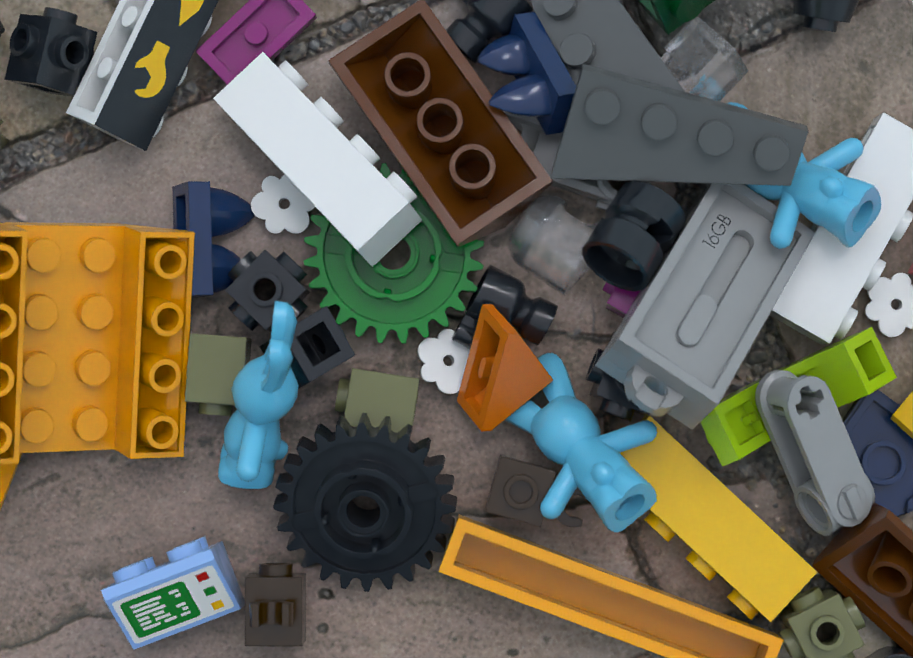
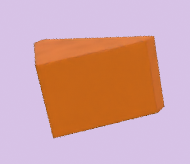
(498, 372)

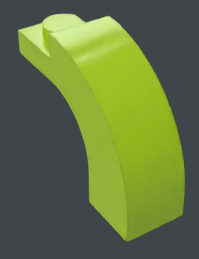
(848, 367)

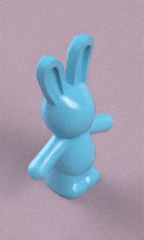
(823, 196)
(262, 396)
(591, 461)

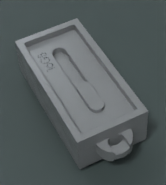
(703, 305)

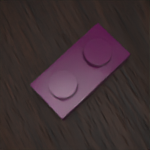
(255, 29)

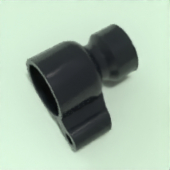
(483, 22)
(509, 297)

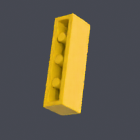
(718, 528)

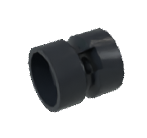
(634, 236)

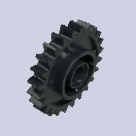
(375, 465)

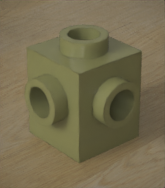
(811, 610)

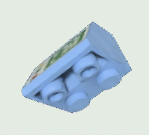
(173, 596)

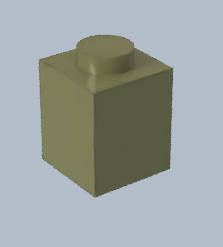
(212, 370)
(379, 397)

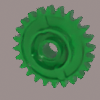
(400, 296)

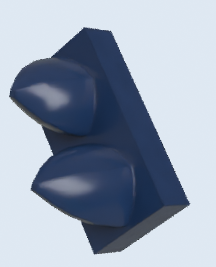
(542, 81)
(209, 214)

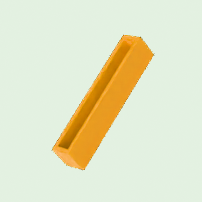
(598, 597)

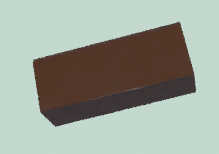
(440, 124)
(876, 571)

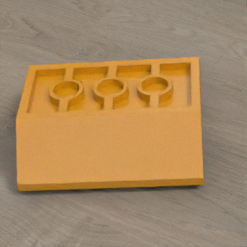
(94, 338)

